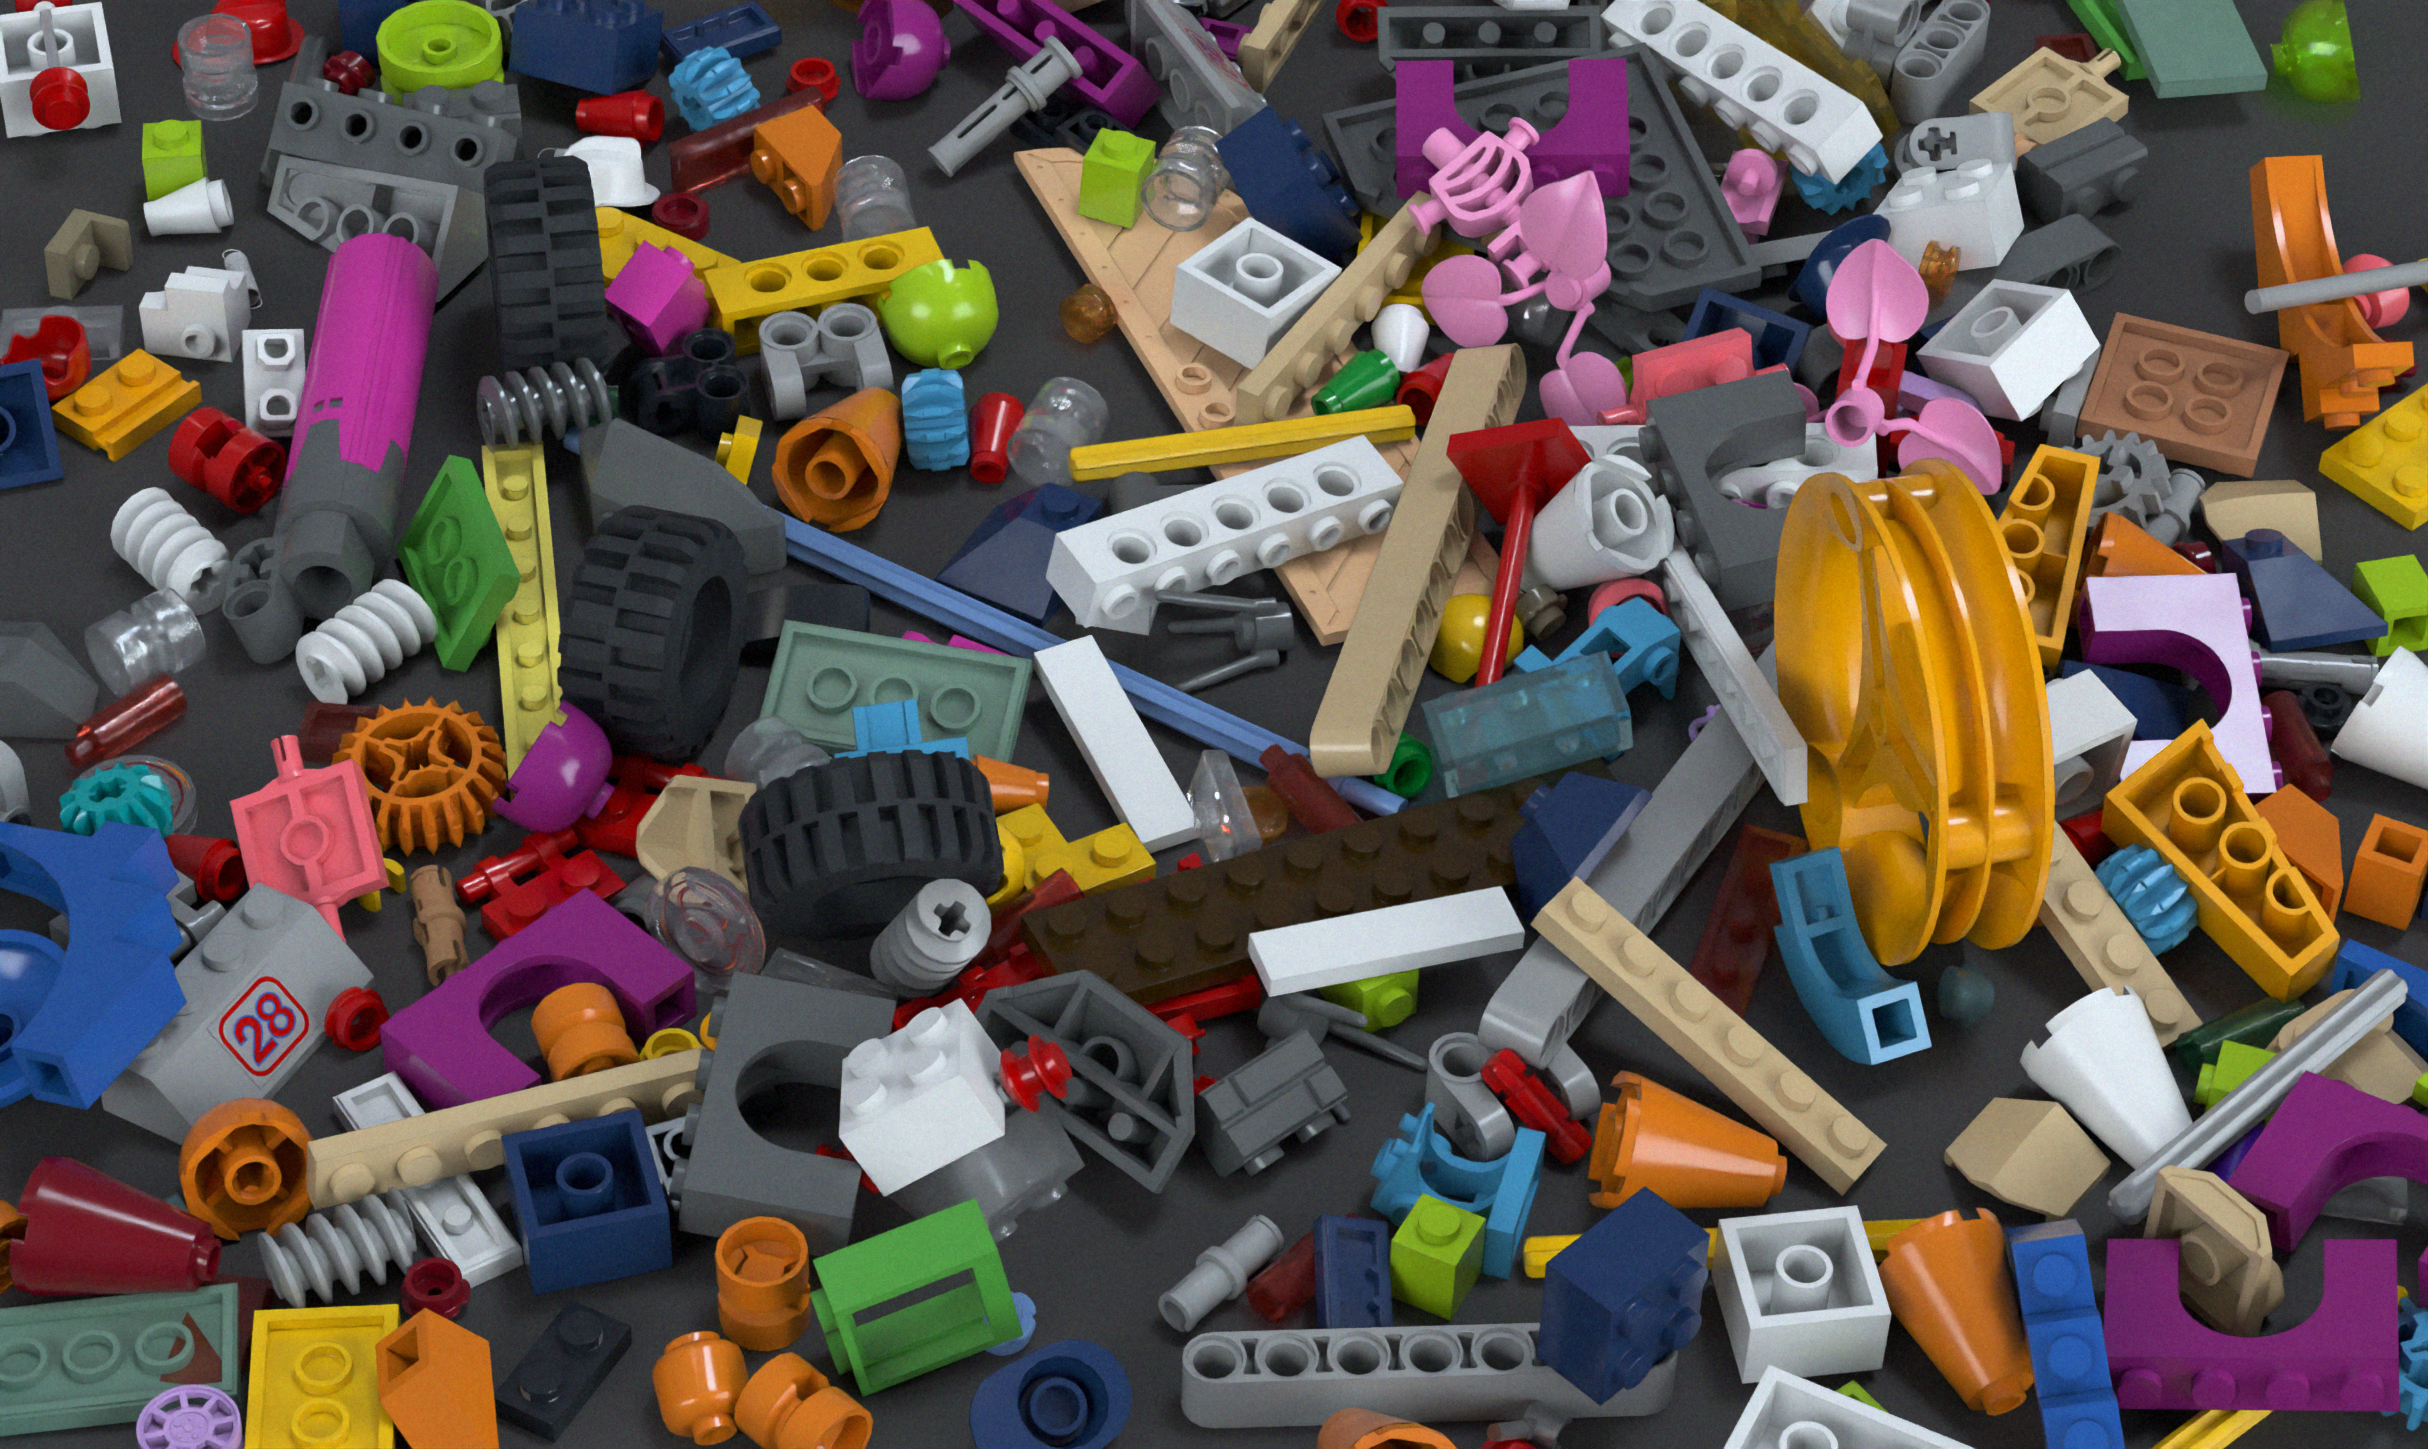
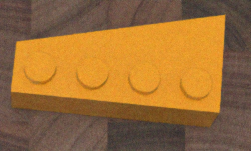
(2046, 538)
(2245, 890)

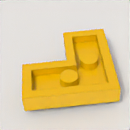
(1095, 862)

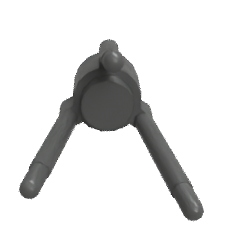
(1260, 627)
(1295, 1011)

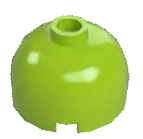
(940, 313)

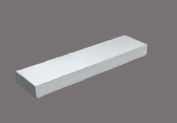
(1115, 743)
(1385, 941)
(446, 1212)

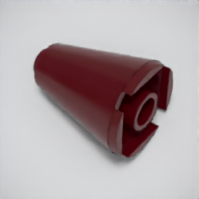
(105, 1237)

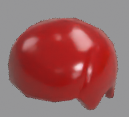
(62, 352)

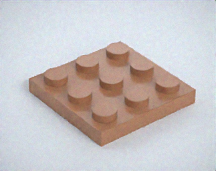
(2185, 390)

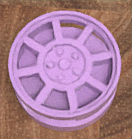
(190, 1425)

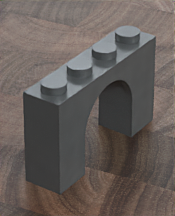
(1700, 440)
(766, 1037)

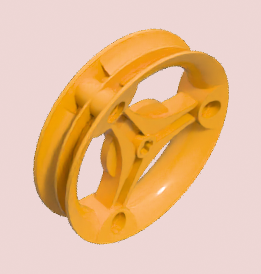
(1916, 694)

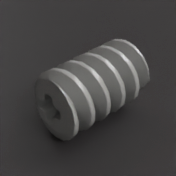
(931, 939)
(339, 1250)

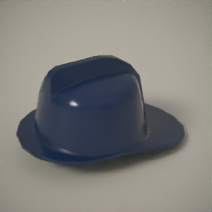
(1816, 275)
(1053, 1399)

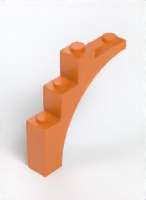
(2330, 340)

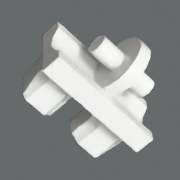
(273, 379)

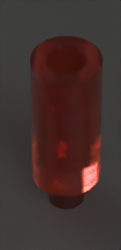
(127, 721)
(2298, 746)
(1305, 793)
(1005, 923)
(1286, 1281)

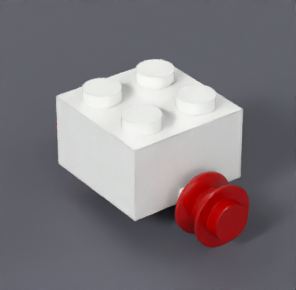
(56, 68)
(935, 1095)

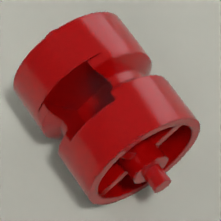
(227, 460)

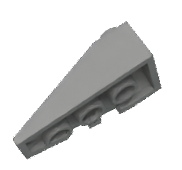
(341, 202)

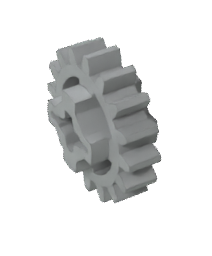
(2116, 485)

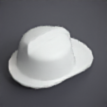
(615, 171)

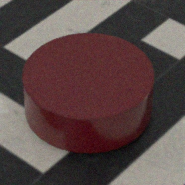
(682, 215)

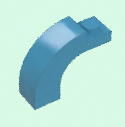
(1833, 971)

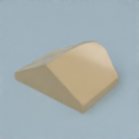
(2279, 505)
(696, 827)
(2029, 1156)

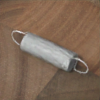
(238, 262)

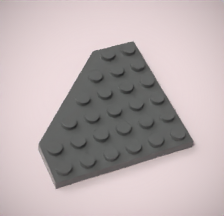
(1660, 239)

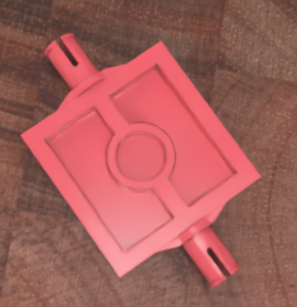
(1685, 368)
(311, 833)

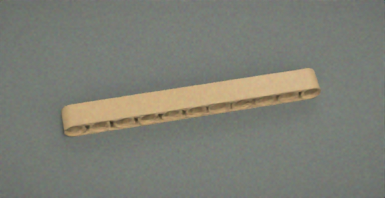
(1413, 573)

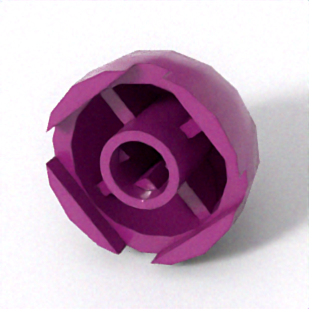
(899, 49)
(560, 775)

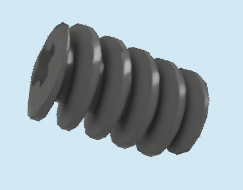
(541, 402)

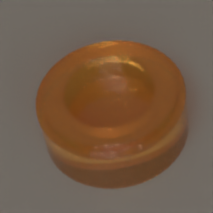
(1267, 812)

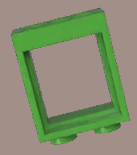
(927, 1332)

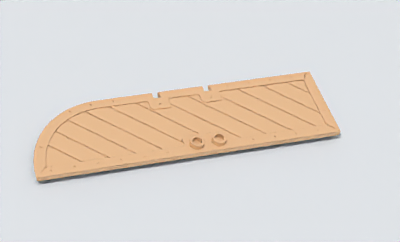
(1202, 383)

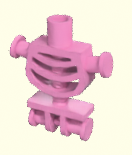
(1477, 197)

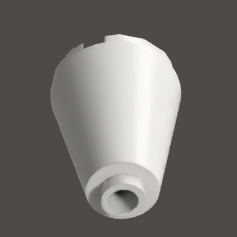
(1599, 528)
(2391, 722)
(2111, 1074)

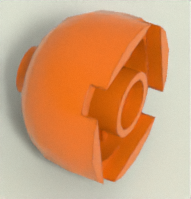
(246, 1167)

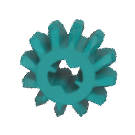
(117, 796)

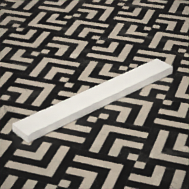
(1734, 675)

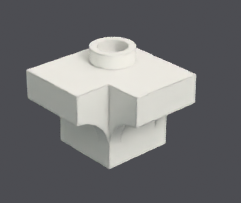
(197, 314)

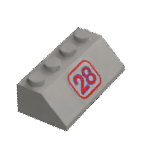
(1190, 70)
(249, 1017)

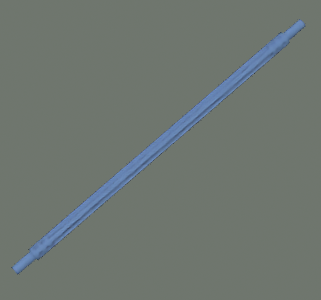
(1022, 639)

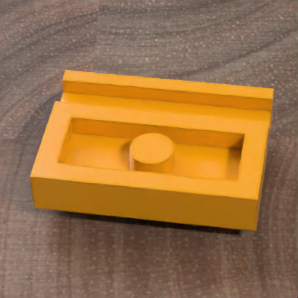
(126, 404)

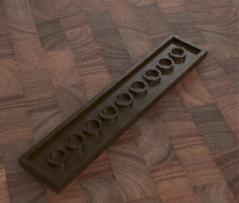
(1197, 923)

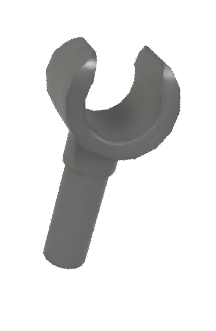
(1538, 1427)

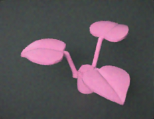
(1560, 225)
(1885, 298)

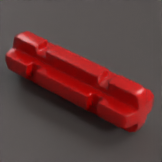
(1536, 1105)

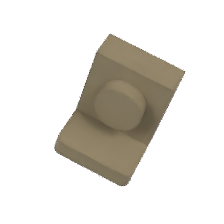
(82, 246)

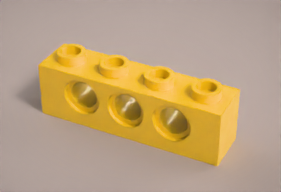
(812, 282)

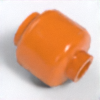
(700, 1386)

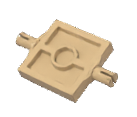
(2054, 95)

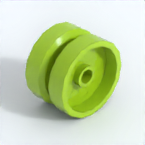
(440, 46)

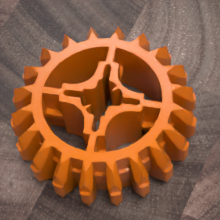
(414, 759)

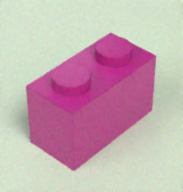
(657, 300)

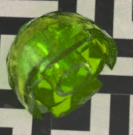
(2318, 53)

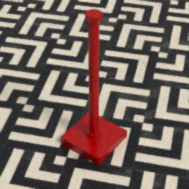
(1514, 476)

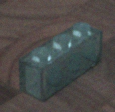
(1527, 724)

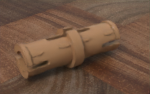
(438, 922)

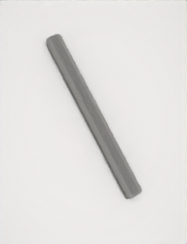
(2262, 1090)

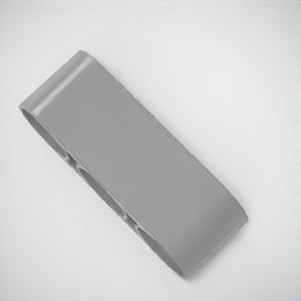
(1938, 59)

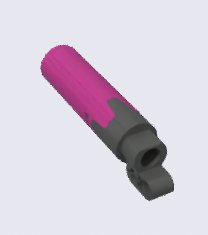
(344, 449)

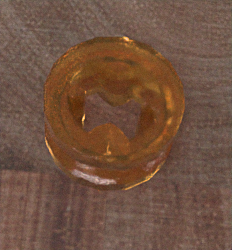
(1939, 267)
(1088, 313)

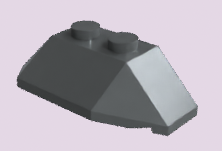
(1485, 38)
(637, 468)
(41, 684)
(1127, 1068)

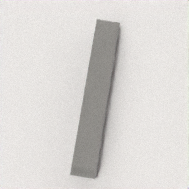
(1394, 1371)

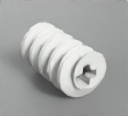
(171, 549)
(364, 641)

